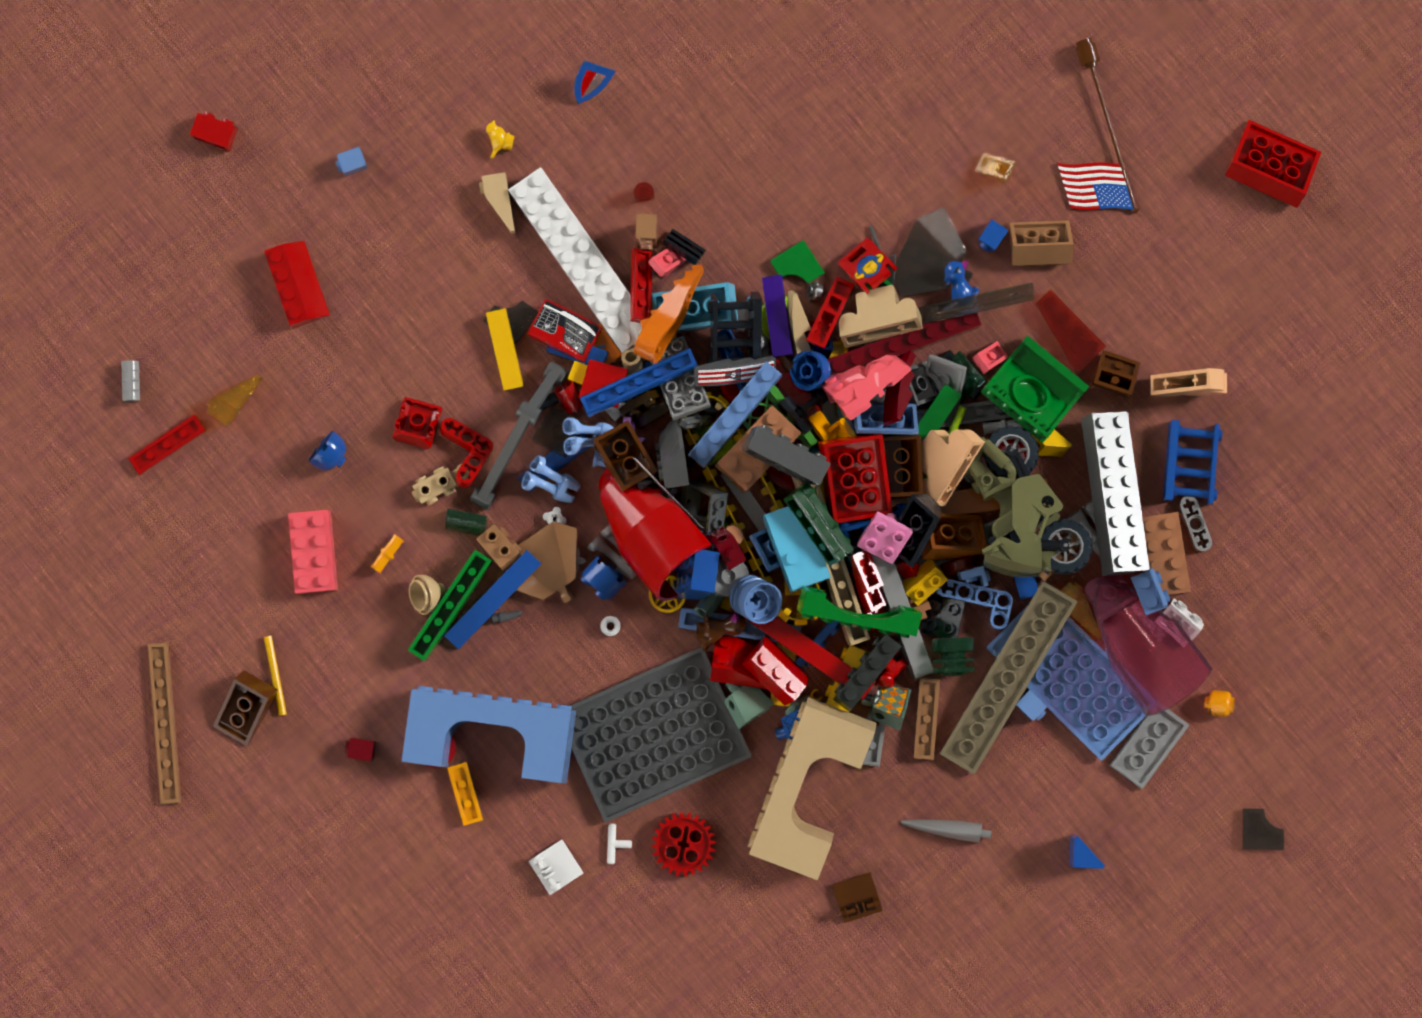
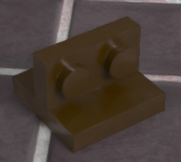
(646, 407)

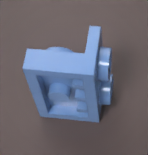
(972, 575)
(1150, 591)

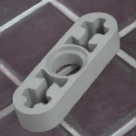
(1205, 535)

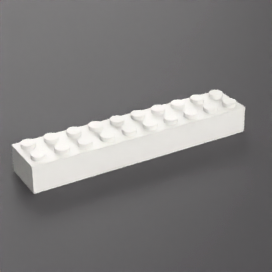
(577, 256)

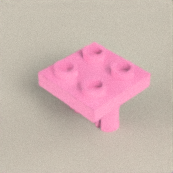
(885, 537)

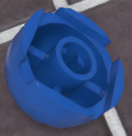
(810, 370)
(329, 453)

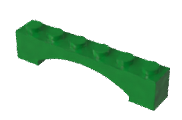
(901, 620)

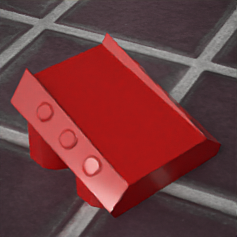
(417, 423)

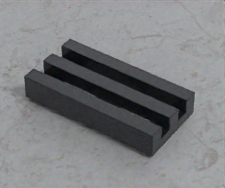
(683, 247)

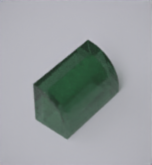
(466, 522)

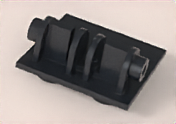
(943, 617)

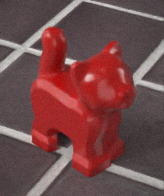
(892, 669)

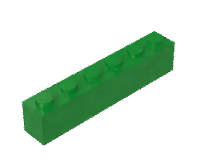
(450, 605)

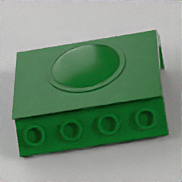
(1035, 389)

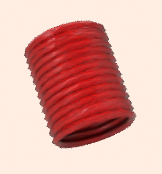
(569, 397)

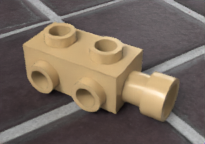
(434, 485)

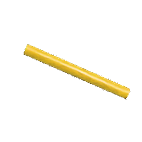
(275, 675)

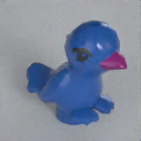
(955, 274)

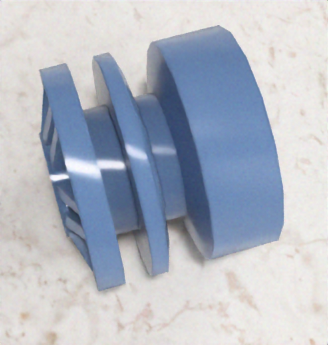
(755, 599)

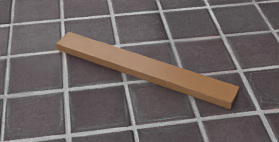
(164, 723)

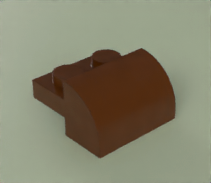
(1116, 373)

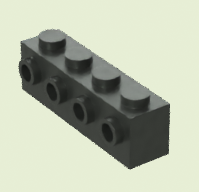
(870, 668)

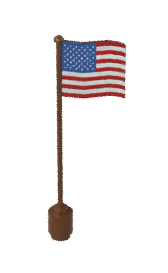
(1098, 183)

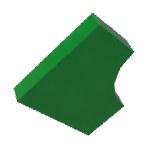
(798, 262)

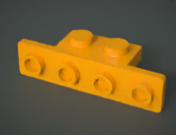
(826, 432)

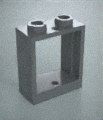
(717, 504)

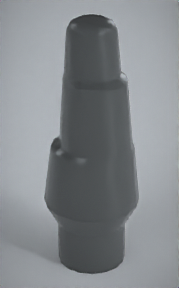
(505, 616)

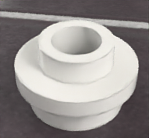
(605, 621)

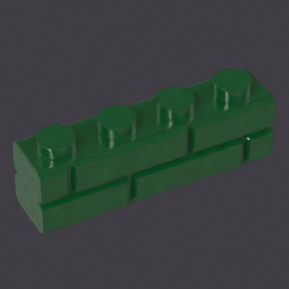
(818, 524)

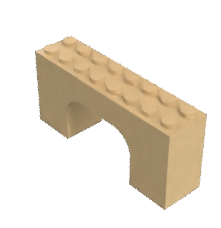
(818, 734)

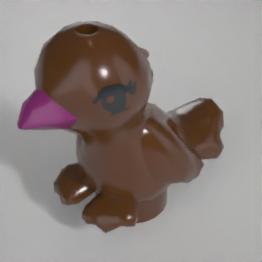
(713, 629)

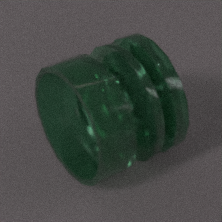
(953, 655)

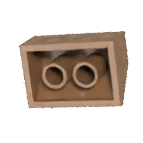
(1041, 243)

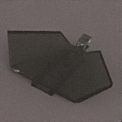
(926, 253)

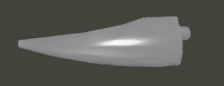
(950, 828)

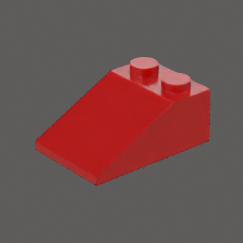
(727, 662)

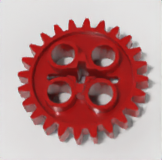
(701, 847)

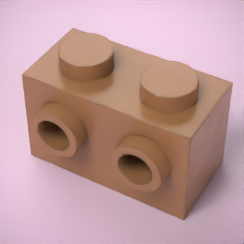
(499, 548)

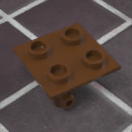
(857, 897)

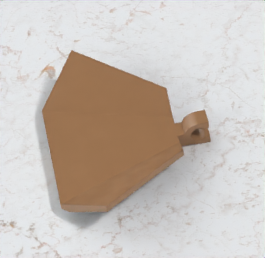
(557, 551)

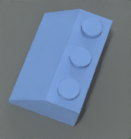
(872, 422)

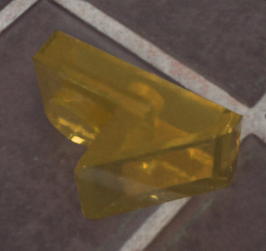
(996, 167)

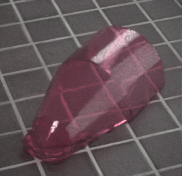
(1145, 652)

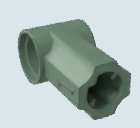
(708, 605)

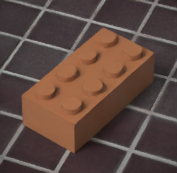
(745, 469)
(1167, 551)

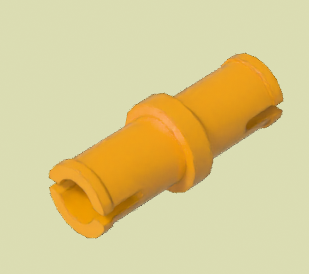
(387, 553)

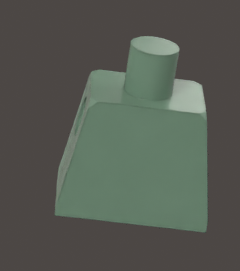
(746, 704)

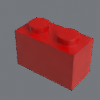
(213, 131)

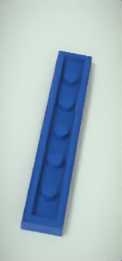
(638, 382)
(493, 599)

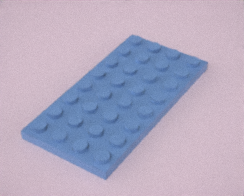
(1081, 688)

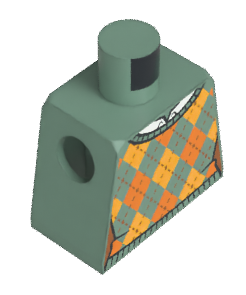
(889, 705)

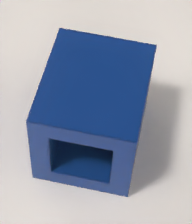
(992, 236)

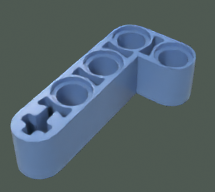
(972, 598)

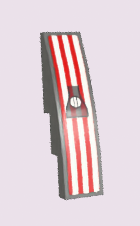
(728, 371)

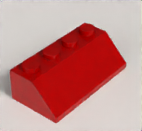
(297, 283)

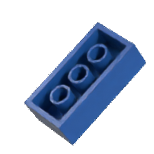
(697, 575)

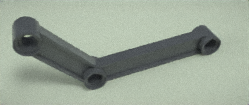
(528, 414)

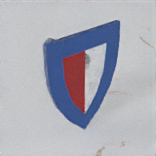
(591, 80)

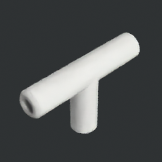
(613, 843)

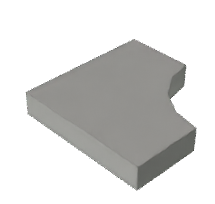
(946, 372)

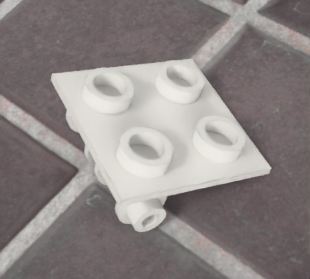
(556, 867)

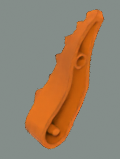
(667, 319)

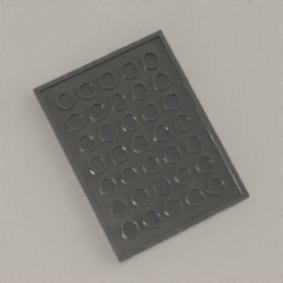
(655, 735)

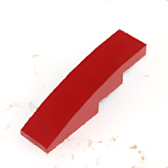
(830, 312)
(868, 584)

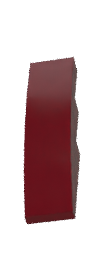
(899, 395)

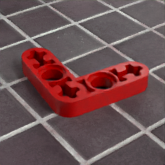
(475, 451)

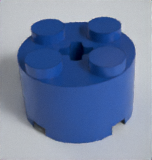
(603, 578)

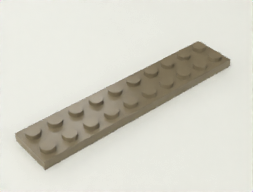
(1008, 677)

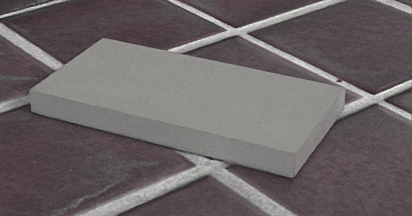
(1148, 746)

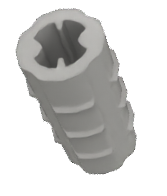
(130, 381)

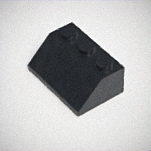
(922, 516)

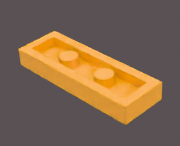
(465, 793)

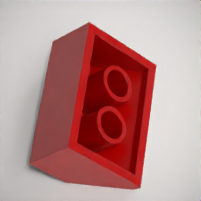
(776, 671)

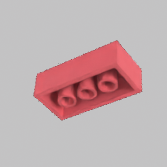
(313, 552)

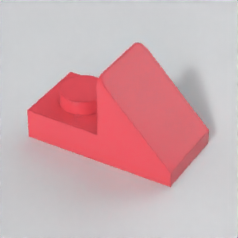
(665, 262)
(990, 357)

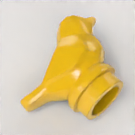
(499, 138)

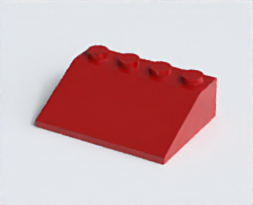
(1273, 164)
(856, 478)

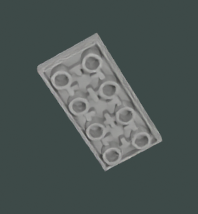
(680, 392)

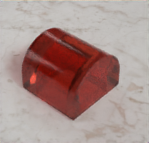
(643, 192)

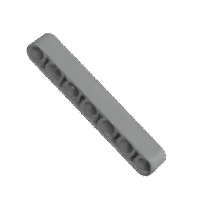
(894, 593)

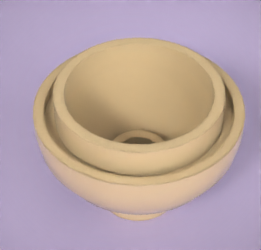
(425, 593)

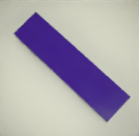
(777, 315)

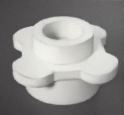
(555, 513)

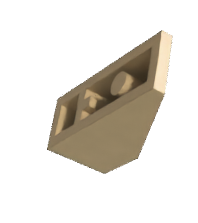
(497, 194)

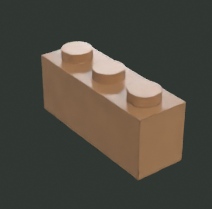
(646, 231)

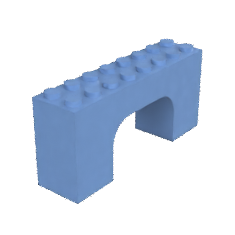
(438, 714)

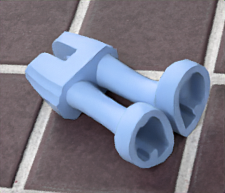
(573, 427)
(562, 481)

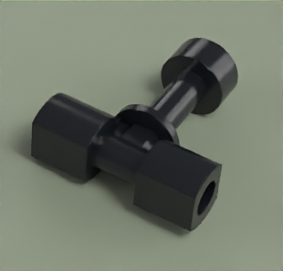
(800, 413)

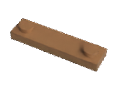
(926, 718)

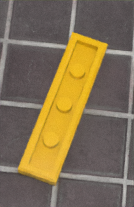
(504, 349)

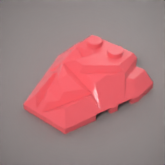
(860, 384)

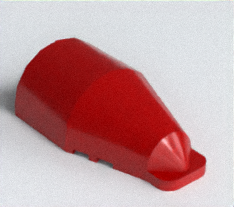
(650, 533)

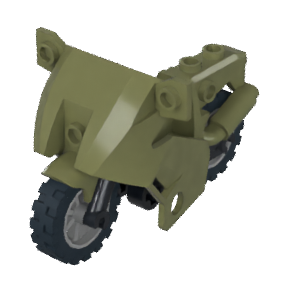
(1023, 511)

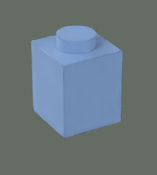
(351, 161)
(1031, 706)

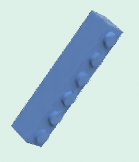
(735, 415)

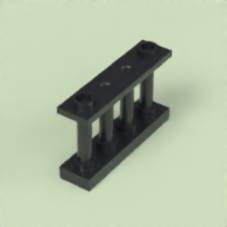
(753, 324)

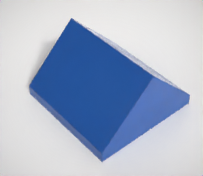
(1081, 856)

